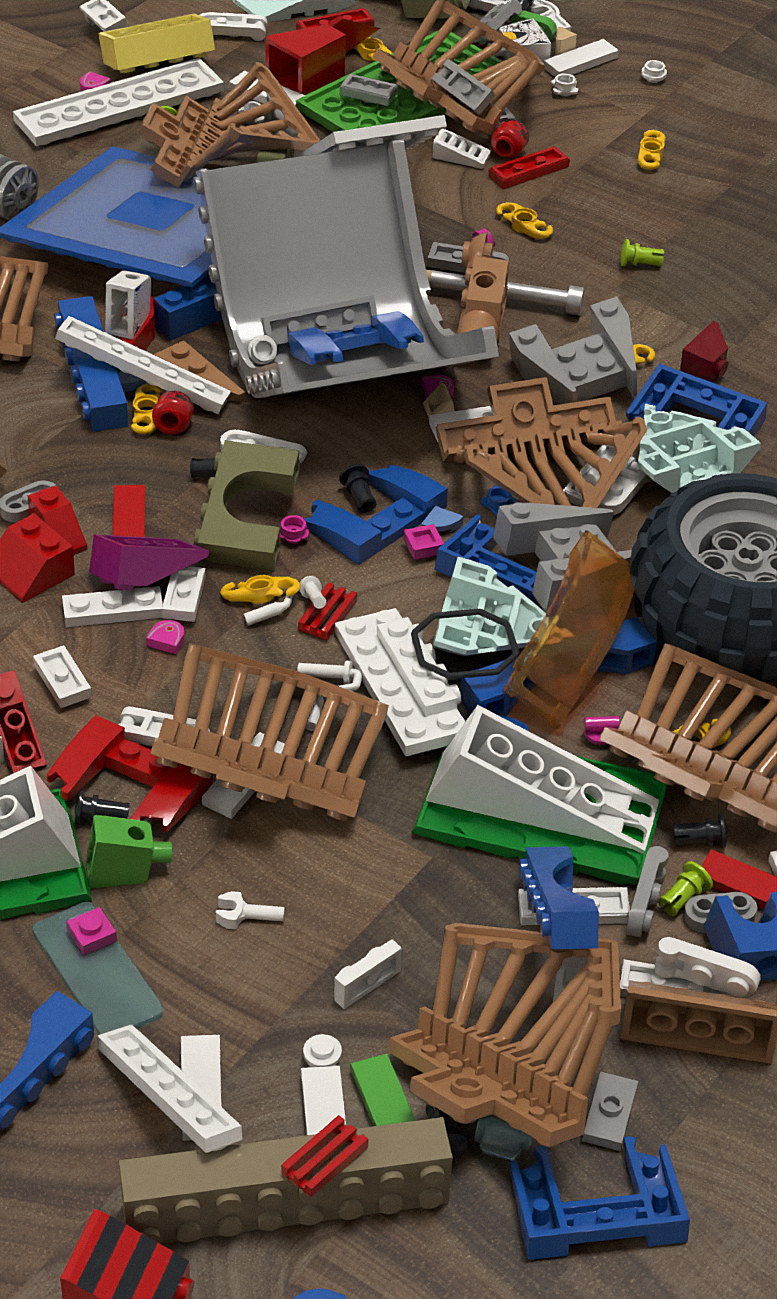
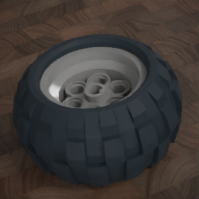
(711, 572)

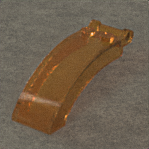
(574, 630)

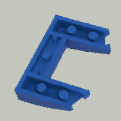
(390, 328)
(671, 386)
(362, 539)
(475, 543)
(551, 1225)

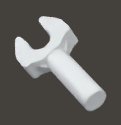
(243, 911)

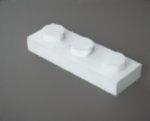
(112, 606)

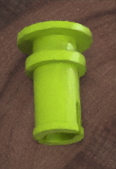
(638, 254)
(689, 884)

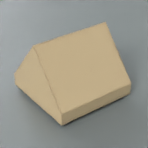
(564, 41)
(439, 401)

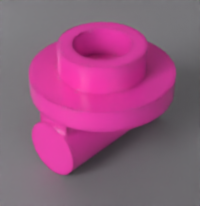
(595, 725)

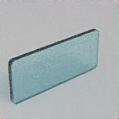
(101, 980)

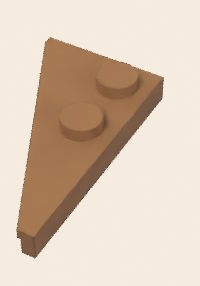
(189, 359)

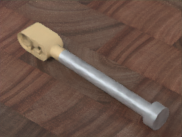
(571, 299)

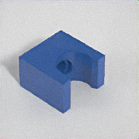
(744, 939)

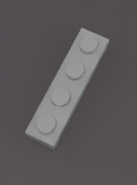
(327, 318)

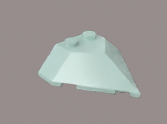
(691, 448)
(475, 587)

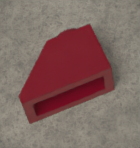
(706, 354)

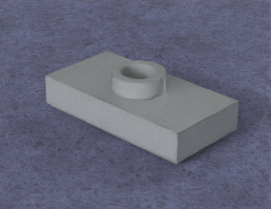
(368, 89)
(610, 1111)

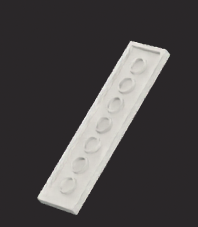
(116, 101)

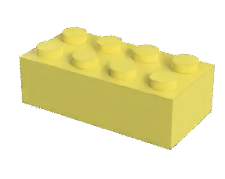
(157, 42)

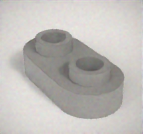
(15, 504)
(696, 913)

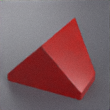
(354, 31)

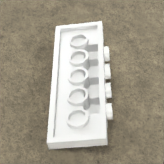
(420, 702)

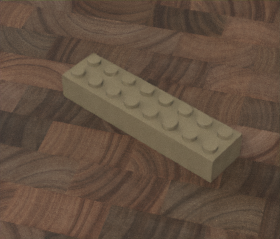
(244, 1190)

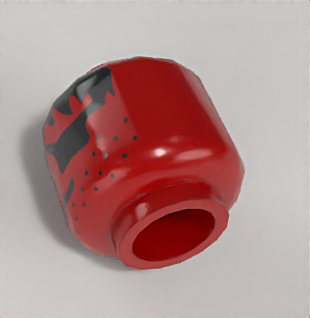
(510, 138)
(172, 412)

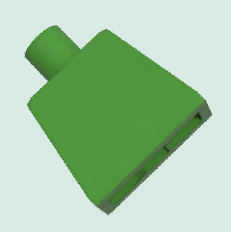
(122, 852)

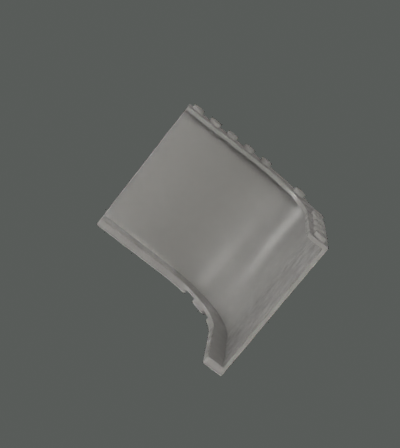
(320, 236)

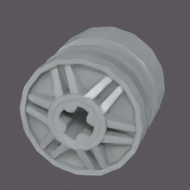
(17, 187)

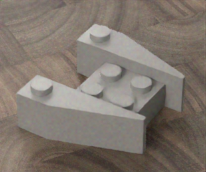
(584, 366)
(551, 534)

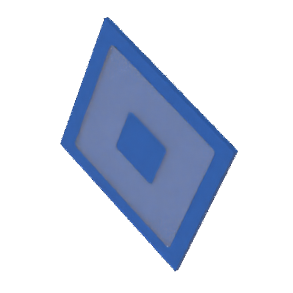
(120, 218)

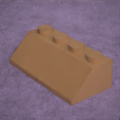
(700, 1021)

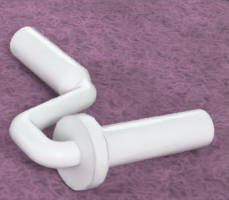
(310, 588)
(329, 671)

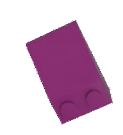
(140, 560)

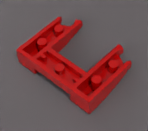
(104, 745)

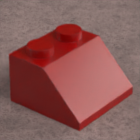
(33, 558)

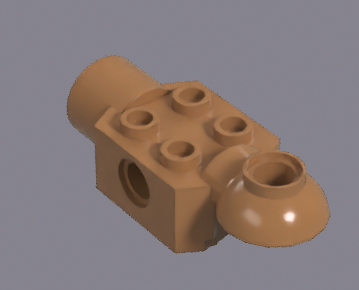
(487, 287)

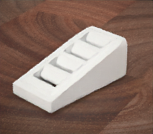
(459, 150)

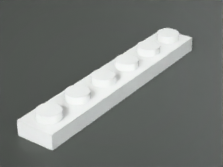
(142, 364)
(170, 1088)

